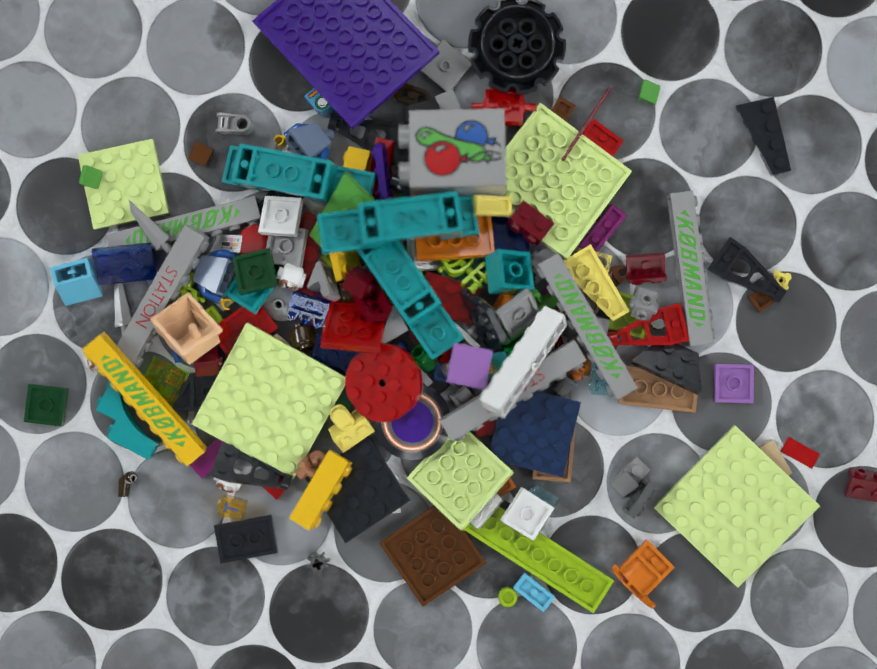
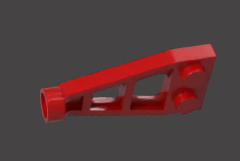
(674, 324)

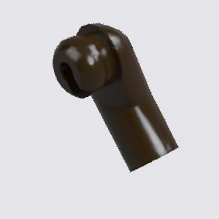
(125, 481)

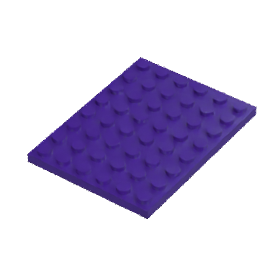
(348, 49)

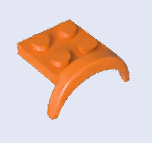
(643, 571)

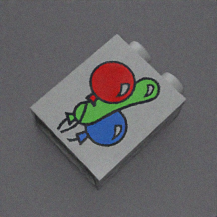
(454, 152)

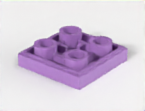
(469, 366)

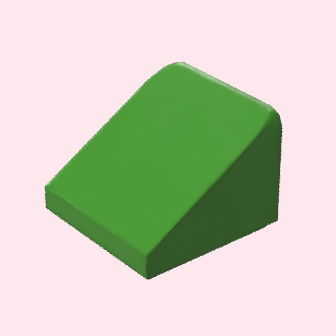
(649, 92)
(90, 177)

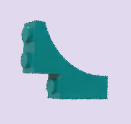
(125, 429)

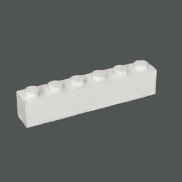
(523, 361)

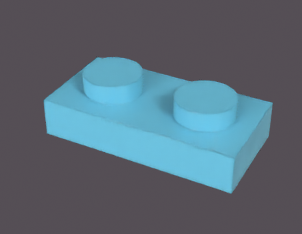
(534, 592)

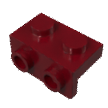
(530, 223)
(645, 268)
(375, 306)
(862, 484)

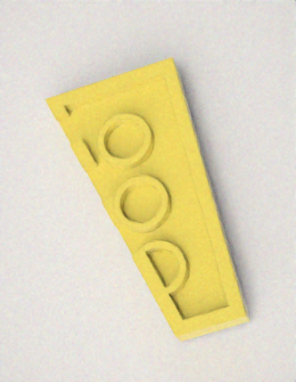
(596, 282)

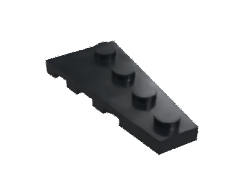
(766, 133)

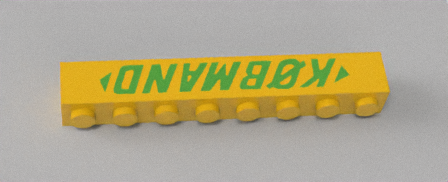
(144, 398)

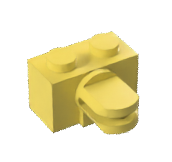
(348, 427)

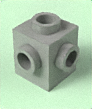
(643, 304)

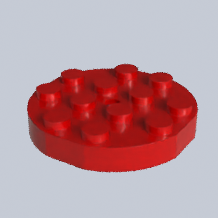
(384, 384)

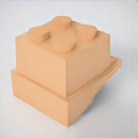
(187, 328)

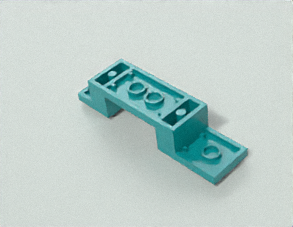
(288, 173)
(397, 220)
(412, 297)

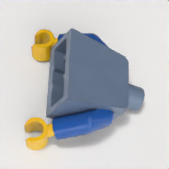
(307, 140)
(215, 275)

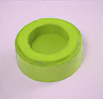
(507, 597)

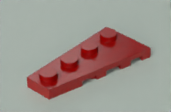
(311, 252)

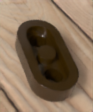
(412, 96)

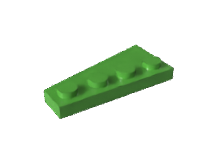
(344, 198)

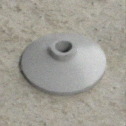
(278, 294)

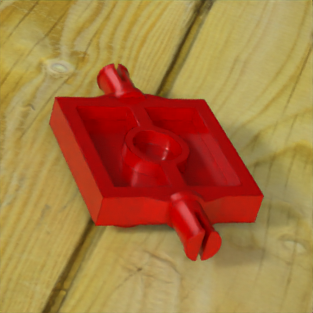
(513, 105)

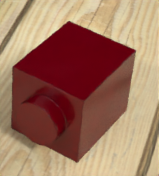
(359, 282)
(209, 363)

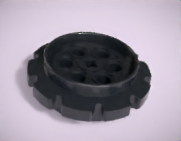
(516, 14)

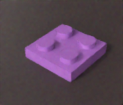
(733, 383)

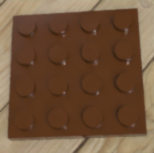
(432, 554)

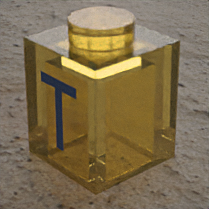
(232, 507)

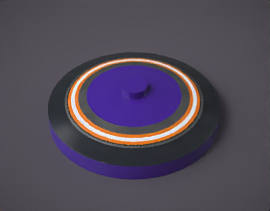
(418, 431)

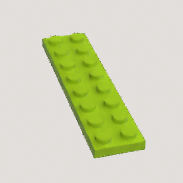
(546, 561)

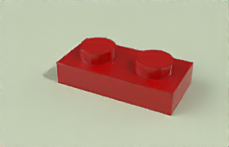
(603, 137)

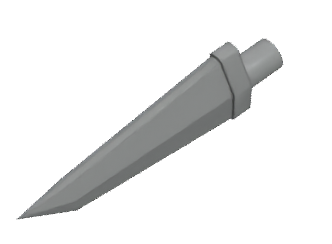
(154, 232)
(122, 309)

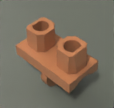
(310, 464)

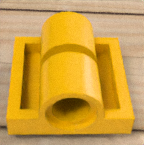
(343, 263)

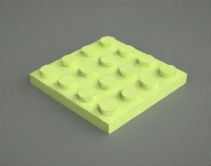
(128, 174)
(460, 478)

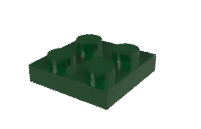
(255, 271)
(46, 405)

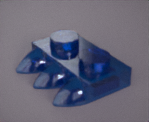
(307, 307)

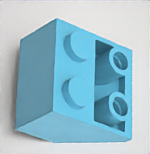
(76, 281)

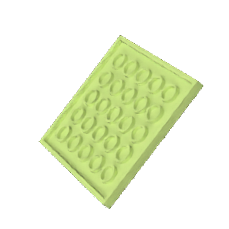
(565, 191)
(270, 400)
(736, 506)

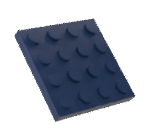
(537, 433)

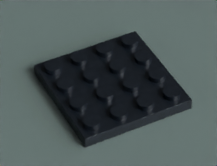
(367, 492)

